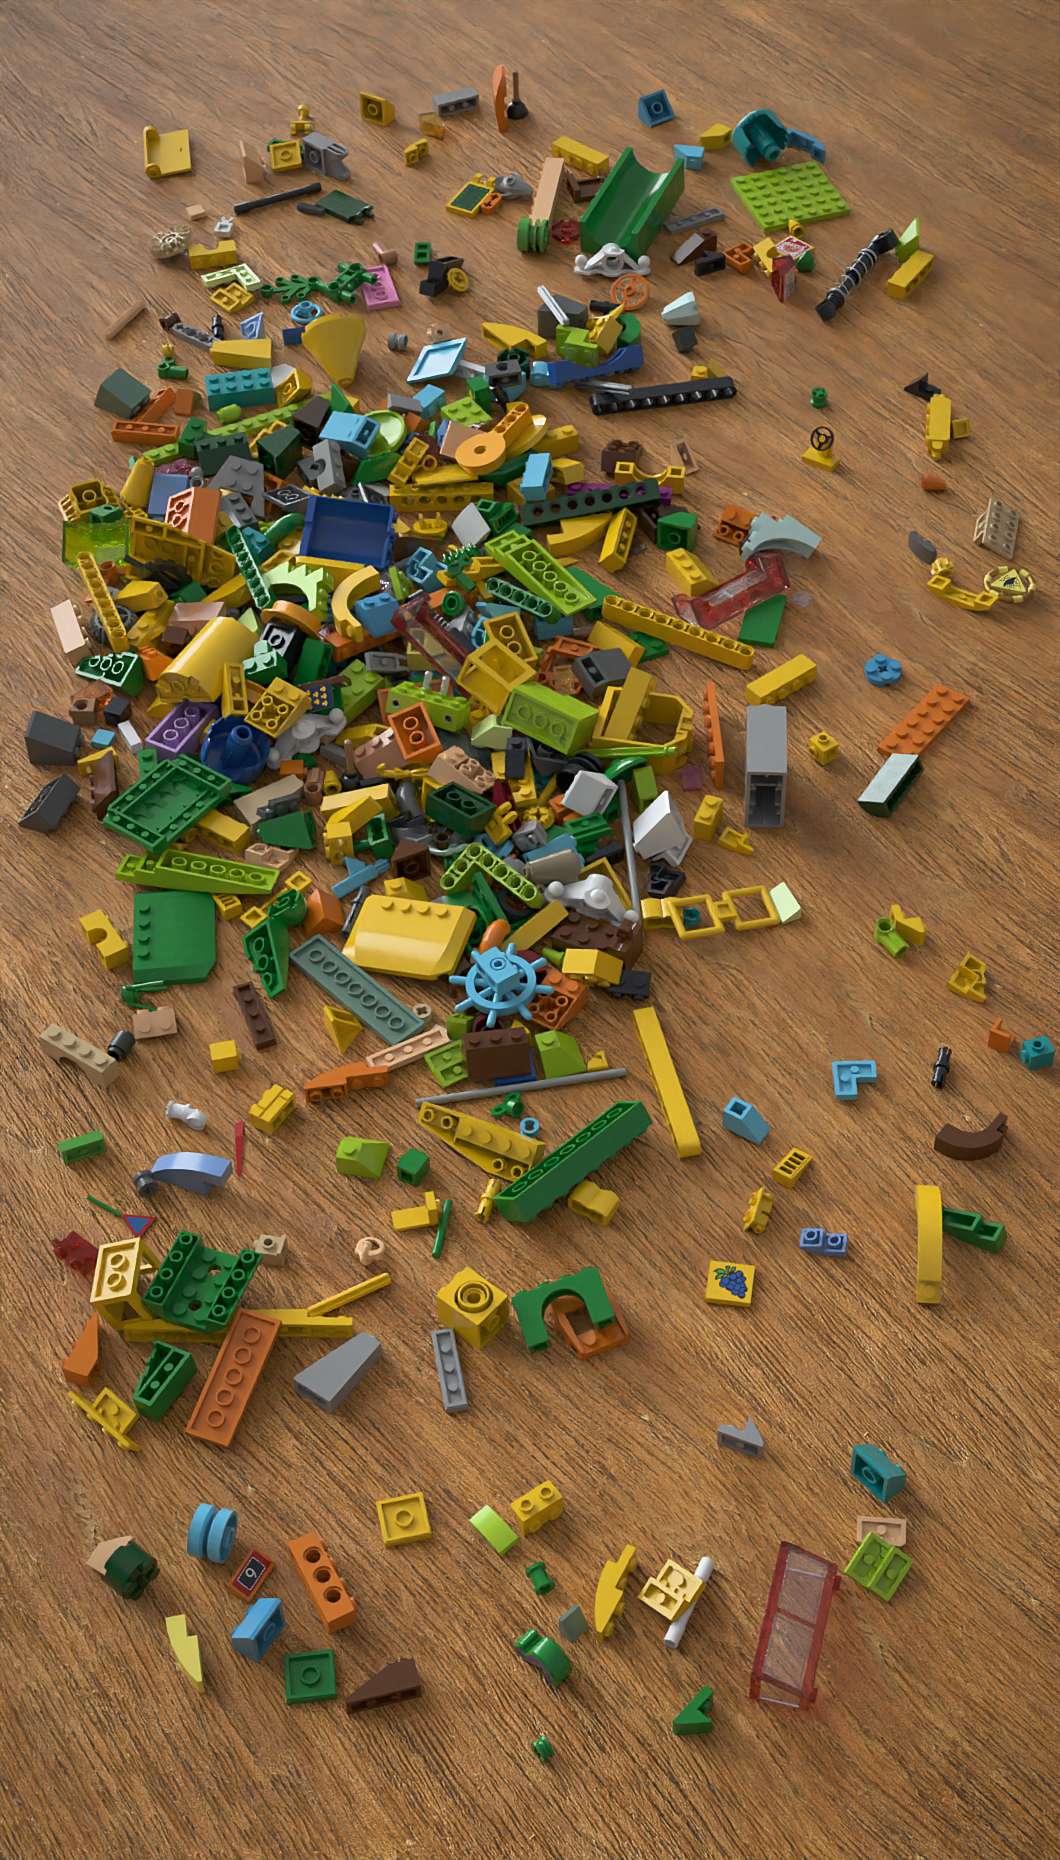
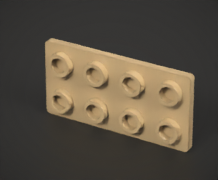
(997, 528)

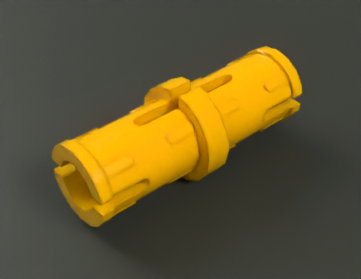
(487, 1201)

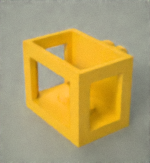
(494, 675)
(118, 1278)

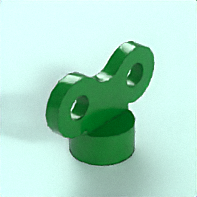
(512, 1107)

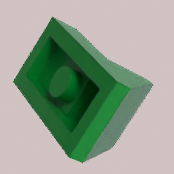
(693, 1718)

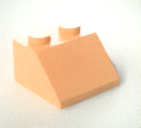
(251, 163)

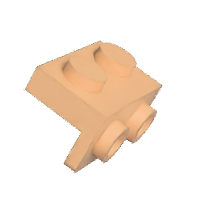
(154, 1023)

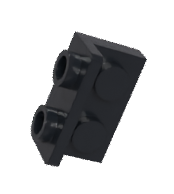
(632, 984)

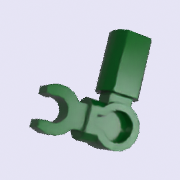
(169, 368)
(454, 571)

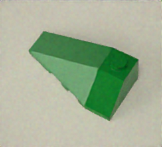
(120, 672)
(269, 952)

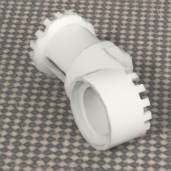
(187, 1114)

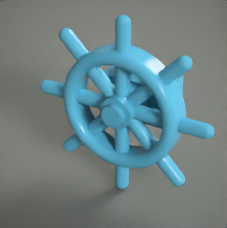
(501, 976)

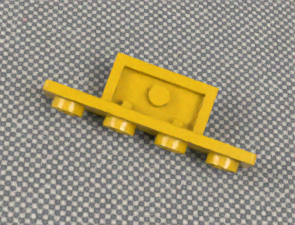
(112, 1414)

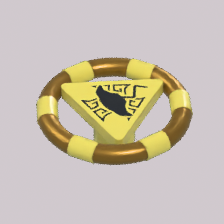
(1010, 584)

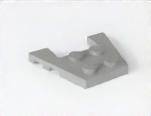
(242, 477)

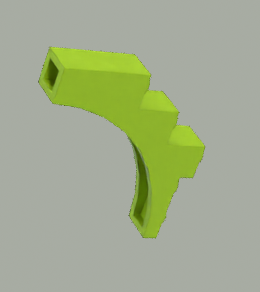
(303, 581)

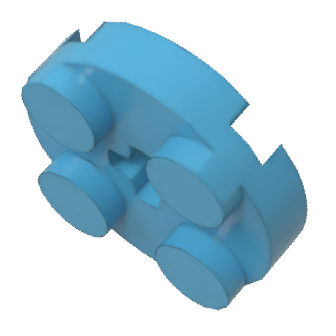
(890, 667)

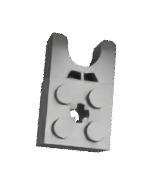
(325, 156)

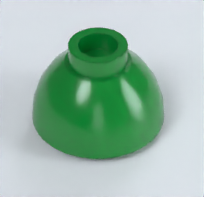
(806, 262)
(453, 603)

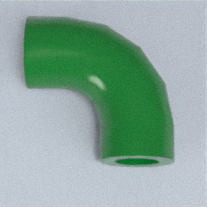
(285, 526)

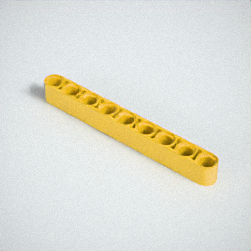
(103, 602)
(678, 632)
(666, 1082)

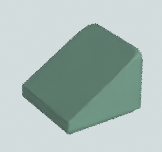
(573, 1623)

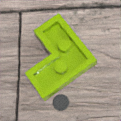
(401, 584)

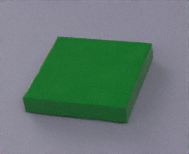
(310, 1676)

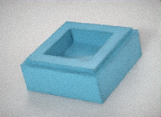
(103, 739)

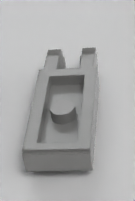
(385, 662)

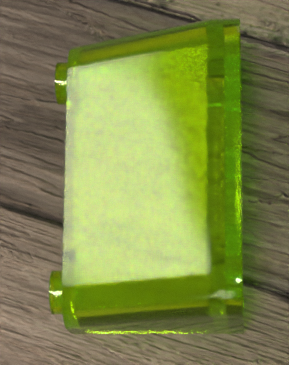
(102, 540)

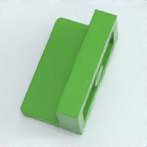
(82, 1147)

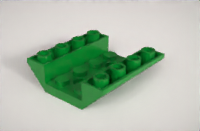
(186, 1282)

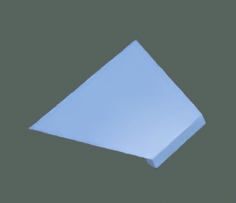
(253, 327)

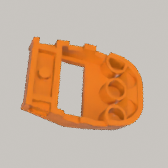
(499, 92)
(567, 648)
(592, 1341)

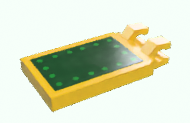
(469, 198)

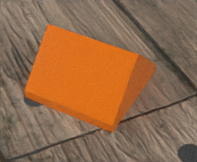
(323, 914)

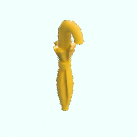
(399, 773)

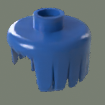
(235, 749)

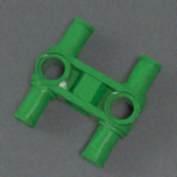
(348, 281)

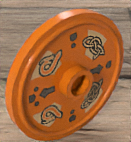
(630, 289)

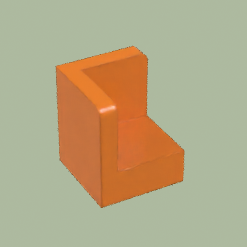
(999, 1038)

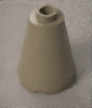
(558, 866)

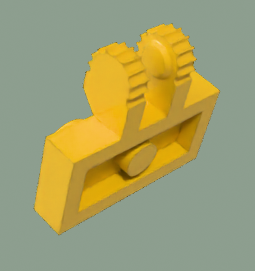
(498, 826)

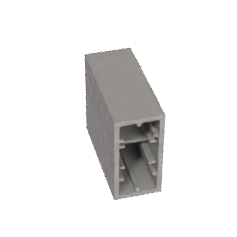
(765, 766)

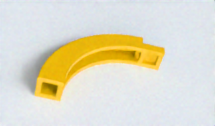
(345, 597)
(929, 1243)

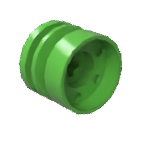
(532, 235)

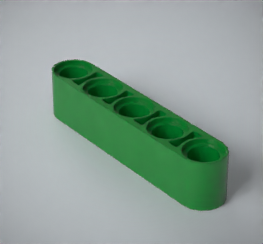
(526, 601)

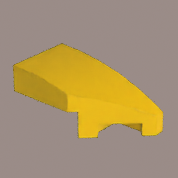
(735, 841)

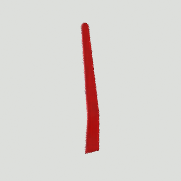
(238, 1140)

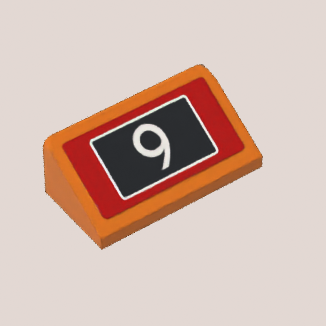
(250, 1575)

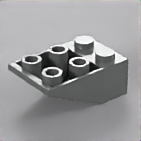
(600, 670)

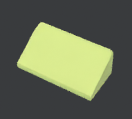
(785, 903)

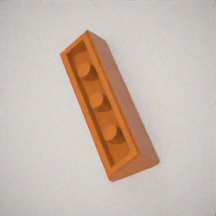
(156, 406)
(145, 432)

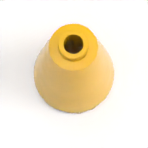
(139, 483)

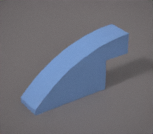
(193, 1171)

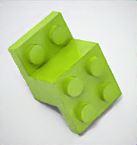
(575, 346)

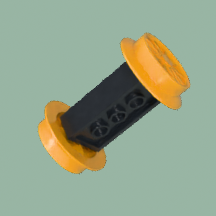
(286, 632)

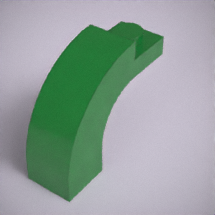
(630, 332)

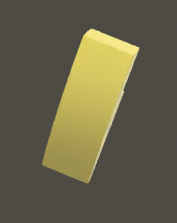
(186, 1650)

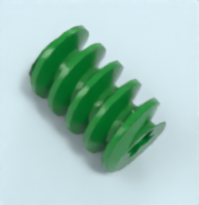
(472, 551)

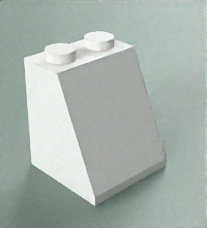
(658, 827)

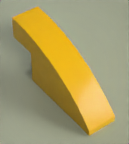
(512, 337)
(578, 533)

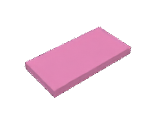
(383, 292)

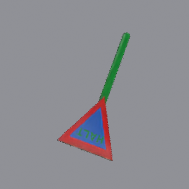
(137, 1224)

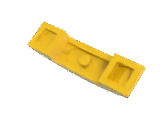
(942, 588)
(257, 915)

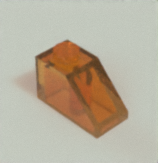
(98, 690)

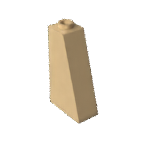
(247, 806)

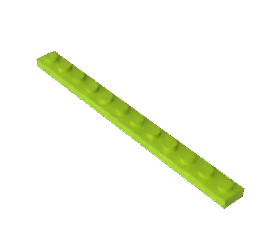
(249, 426)

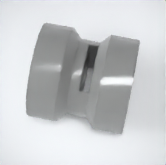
(397, 341)

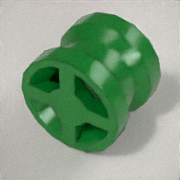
(819, 397)

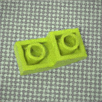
(494, 1530)

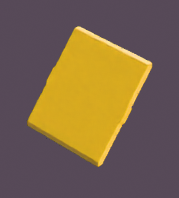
(441, 475)

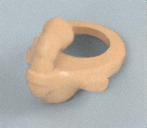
(366, 1255)

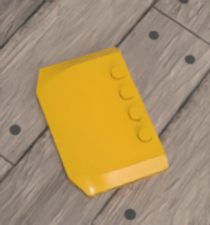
(409, 937)

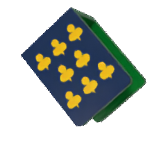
(324, 699)

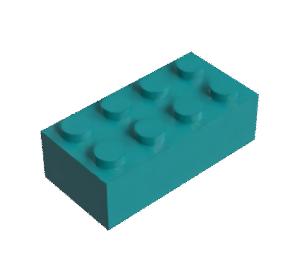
(241, 388)

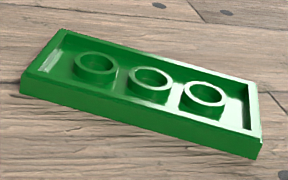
(763, 622)

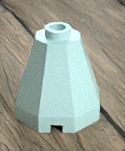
(682, 311)

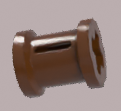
(169, 321)

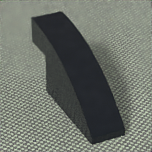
(437, 275)

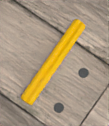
(349, 1295)

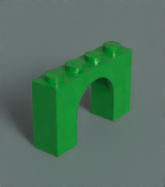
(532, 1304)

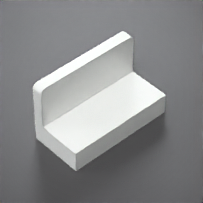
(675, 854)

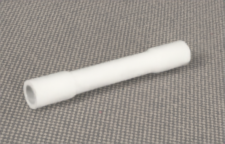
(678, 1626)

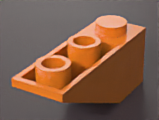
(85, 1360)

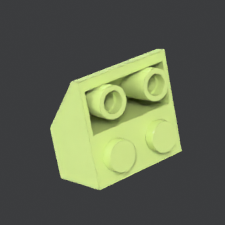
(491, 733)

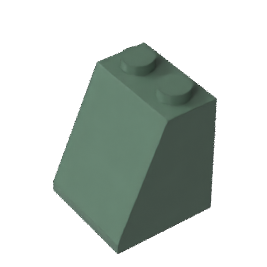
(122, 394)

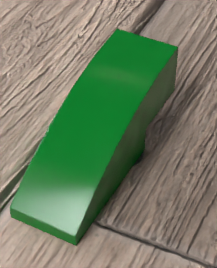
(973, 1229)

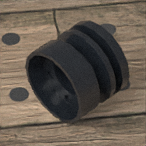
(580, 761)

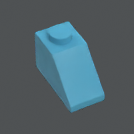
(692, 156)

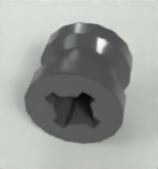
(146, 1184)

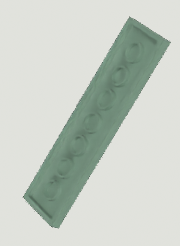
(356, 991)

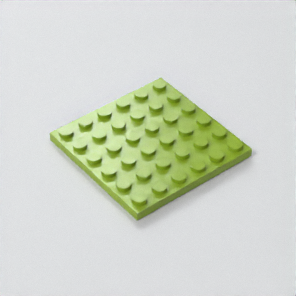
(788, 194)

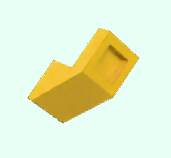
(910, 928)

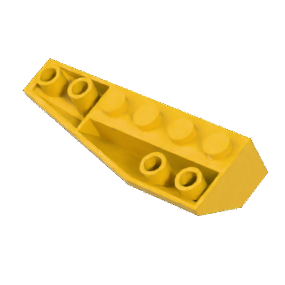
(484, 1143)

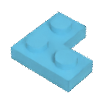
(849, 1073)

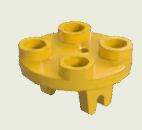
(430, 527)

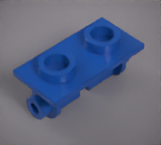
(292, 335)

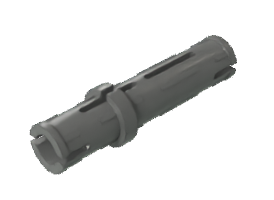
(356, 904)

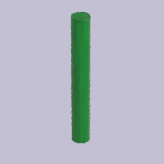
(443, 1223)

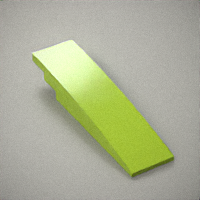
(539, 572)
(196, 873)

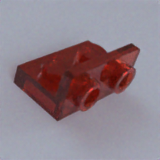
(77, 1252)

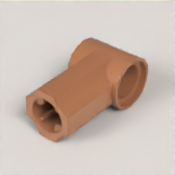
(385, 254)
(314, 787)

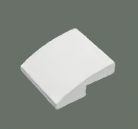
(470, 526)

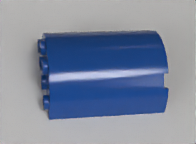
(349, 531)

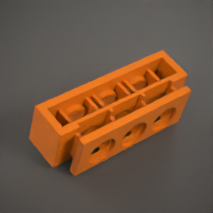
(322, 1583)

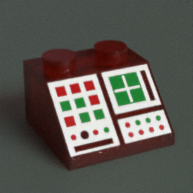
(783, 276)

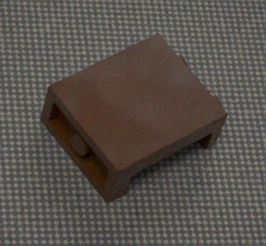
(585, 189)

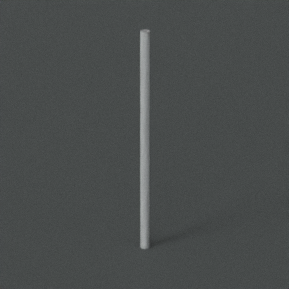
(629, 849)
(523, 1087)

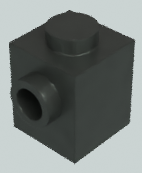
(685, 339)

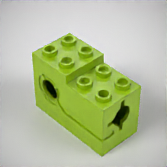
(550, 717)

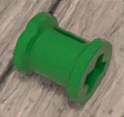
(540, 1578)

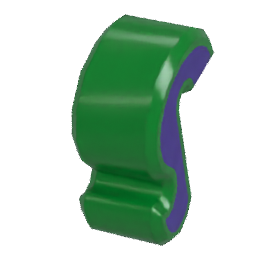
(545, 1654)

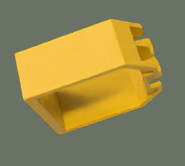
(663, 710)

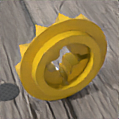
(460, 276)
(546, 816)

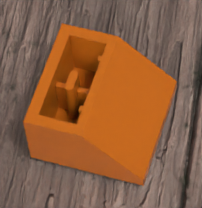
(734, 524)

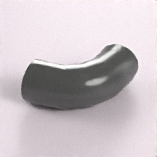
(406, 798)

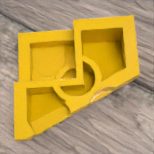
(969, 979)

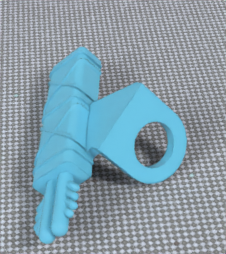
(358, 875)

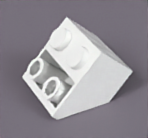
(589, 793)

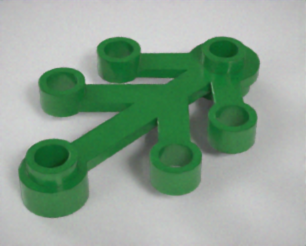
(291, 288)

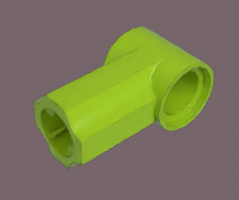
(887, 935)

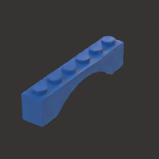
(624, 358)

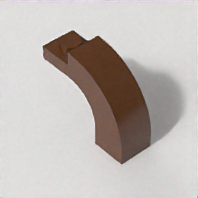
(971, 1145)

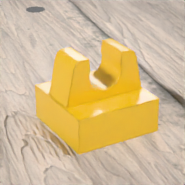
(960, 428)

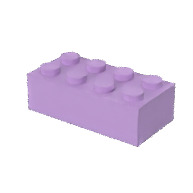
(181, 729)

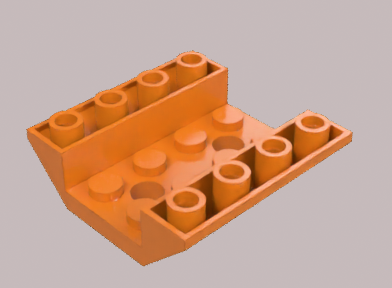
(195, 512)

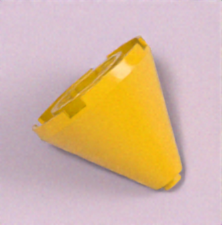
(336, 345)

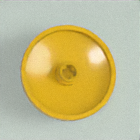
(528, 438)

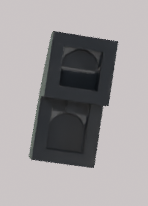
(406, 820)

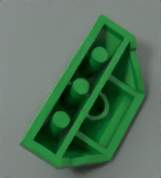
(375, 468)
(507, 471)

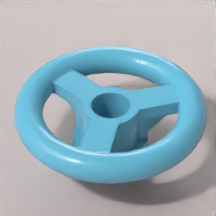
(304, 309)

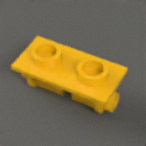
(759, 1203)

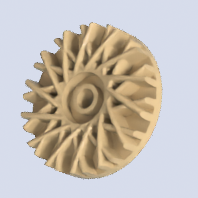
(171, 242)

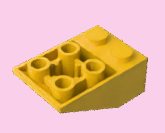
(278, 708)

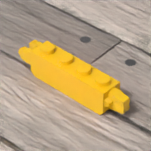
(938, 426)

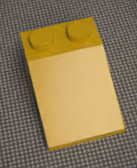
(603, 868)

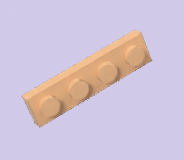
(409, 1050)

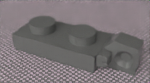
(279, 807)

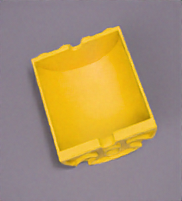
(200, 665)

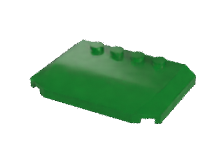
(167, 803)
(174, 937)

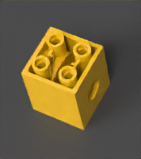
(472, 1308)

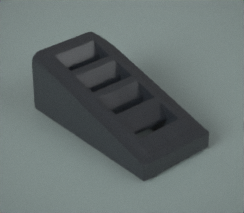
(612, 851)

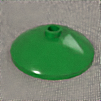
(624, 768)

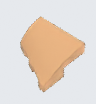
(269, 856)

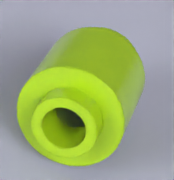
(229, 414)

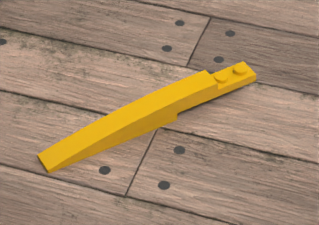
(294, 1324)

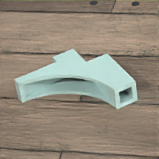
(784, 534)

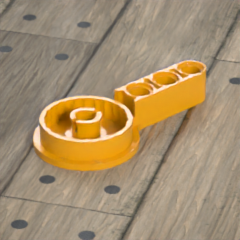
(487, 451)

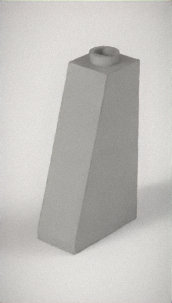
(338, 1372)

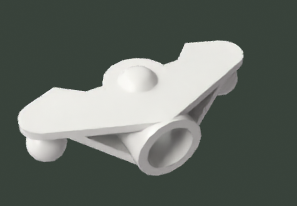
(611, 268)
(305, 736)
(592, 898)

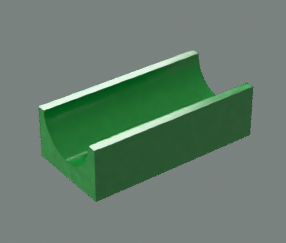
(630, 207)

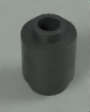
(121, 1045)

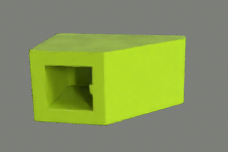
(644, 788)

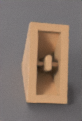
(682, 456)

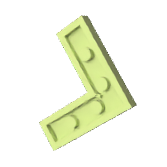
(241, 273)

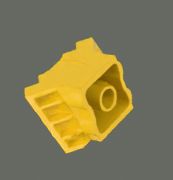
(86, 497)

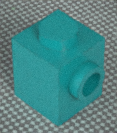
(1037, 1053)

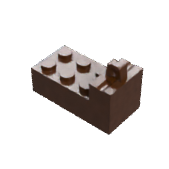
(585, 932)

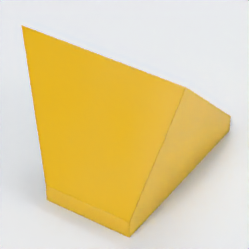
(342, 1027)

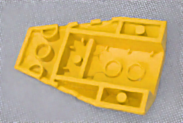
(157, 539)

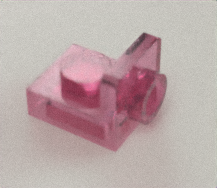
(691, 778)

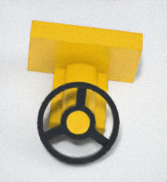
(821, 454)

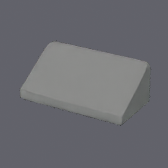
(403, 404)
(334, 753)

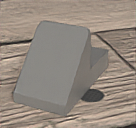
(745, 1441)

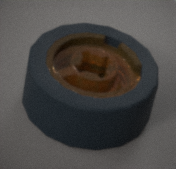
(513, 907)

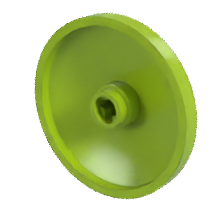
(391, 435)

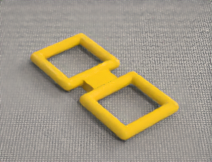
(722, 912)

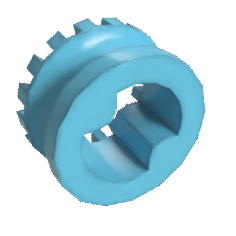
(529, 1121)

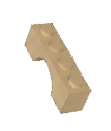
(96, 1064)

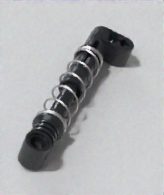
(865, 260)

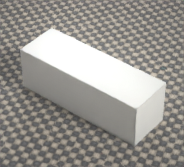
(130, 737)

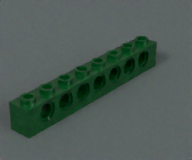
(597, 495)

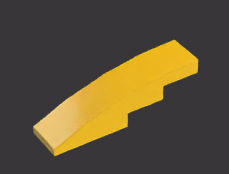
(408, 462)
(480, 569)
(536, 927)

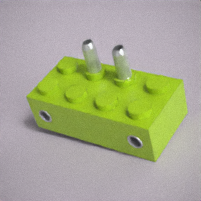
(443, 710)

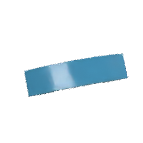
(807, 144)

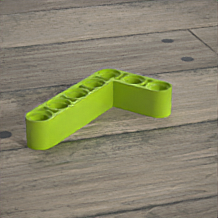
(482, 862)

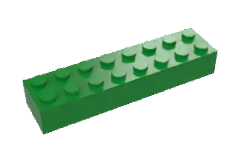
(573, 1161)

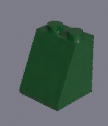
(280, 451)

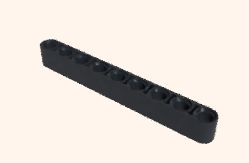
(664, 396)

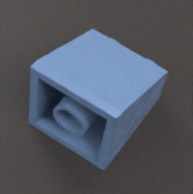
(162, 488)

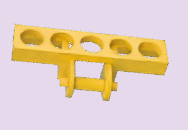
(133, 511)

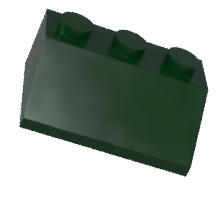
(215, 451)
(459, 809)

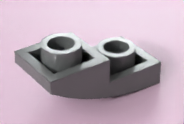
(922, 549)

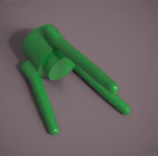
(132, 993)

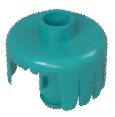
(760, 136)

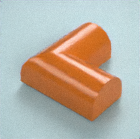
(738, 257)

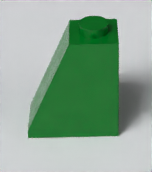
(290, 830)

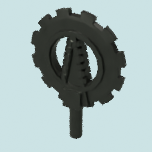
(155, 573)

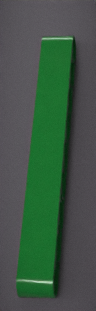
(251, 568)

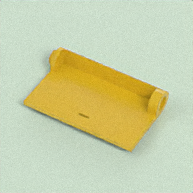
(164, 152)

